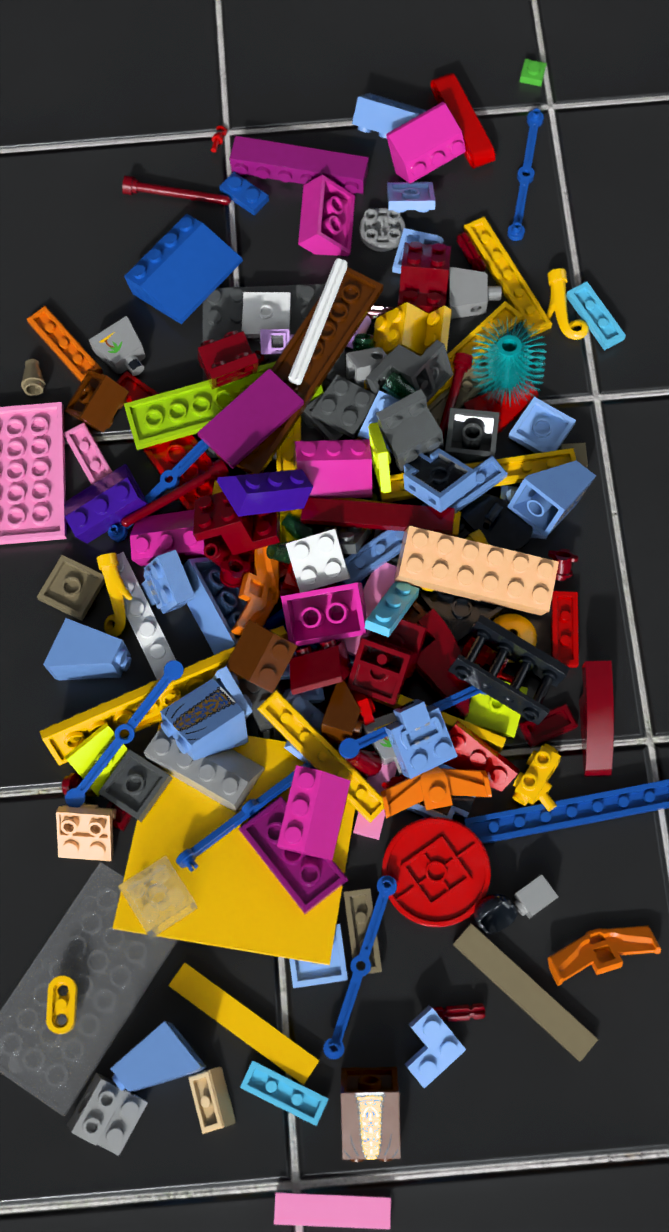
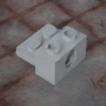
(106, 1114)

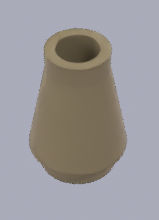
(32, 379)

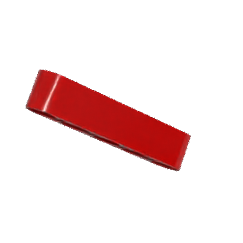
(477, 144)

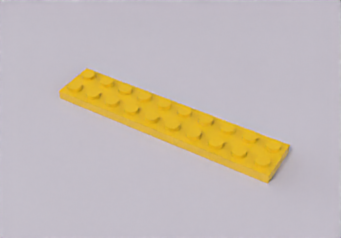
(68, 734)

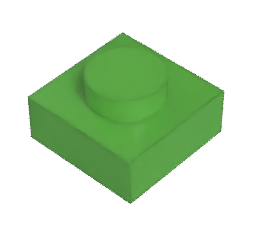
(533, 72)

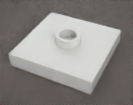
(265, 311)

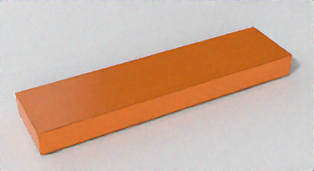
(63, 343)

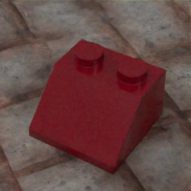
(319, 666)

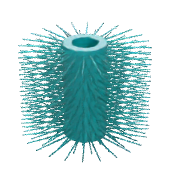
(507, 361)

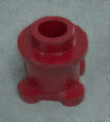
(565, 561)
(233, 571)

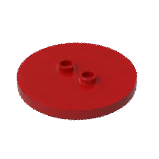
(437, 871)

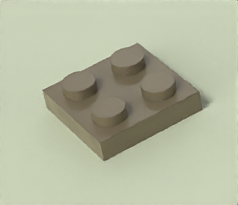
(71, 587)

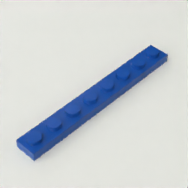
(570, 812)

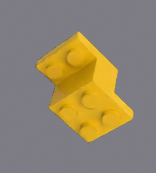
(412, 328)

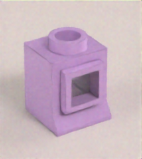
(274, 340)

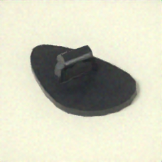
(497, 522)

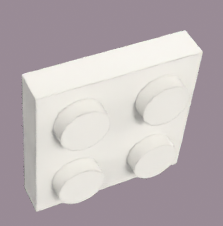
(317, 561)

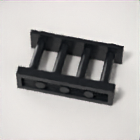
(519, 651)

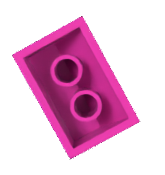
(425, 143)
(326, 218)
(336, 467)
(163, 534)
(325, 614)
(313, 813)

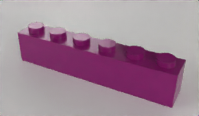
(297, 163)

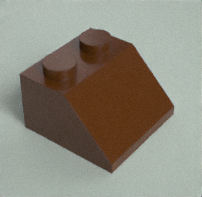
(97, 401)
(261, 656)
(341, 717)

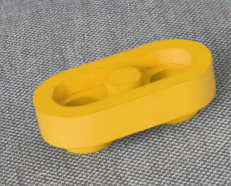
(61, 1004)

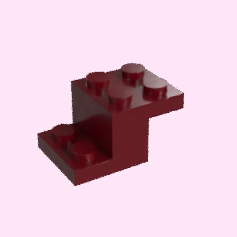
(424, 275)
(227, 359)
(244, 533)
(386, 661)

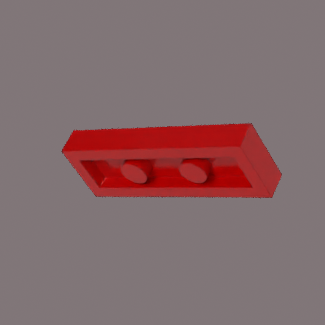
(565, 628)

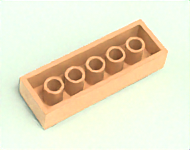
(476, 571)

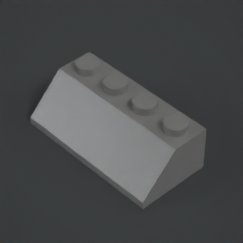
(221, 776)

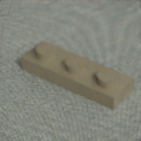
(359, 913)

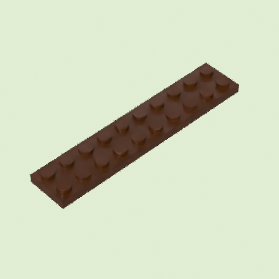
(347, 313)

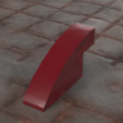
(437, 659)
(597, 718)

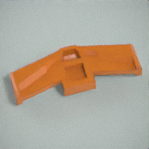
(259, 591)
(435, 789)
(601, 950)

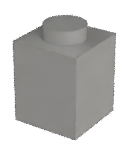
(534, 897)

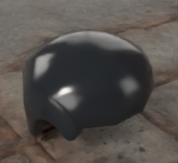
(495, 913)

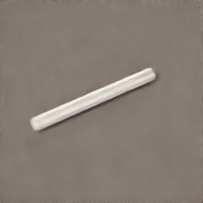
(318, 321)

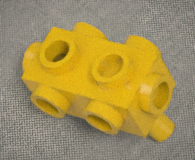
(534, 783)

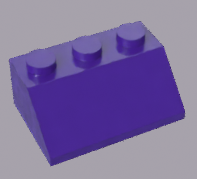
(266, 491)
(103, 504)

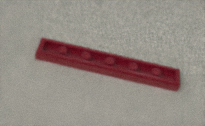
(376, 515)

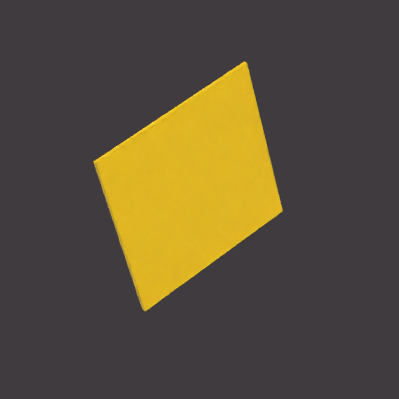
(233, 888)

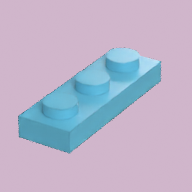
(595, 315)
(391, 608)
(284, 1093)

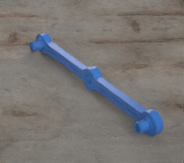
(534, 120)
(119, 532)
(350, 748)
(76, 796)
(249, 810)
(334, 1046)

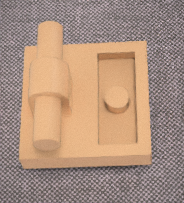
(85, 832)

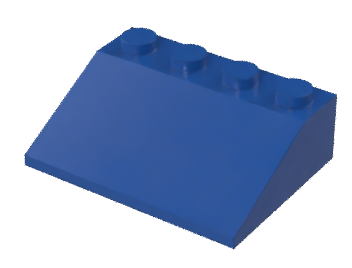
(182, 269)

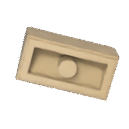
(212, 1100)

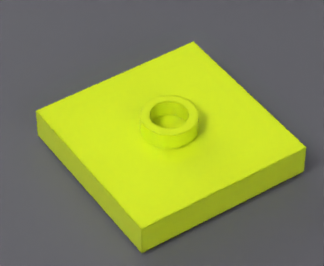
(380, 457)
(493, 715)
(90, 750)

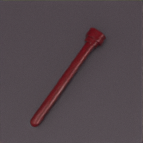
(132, 185)
(462, 363)
(217, 470)

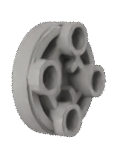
(381, 229)

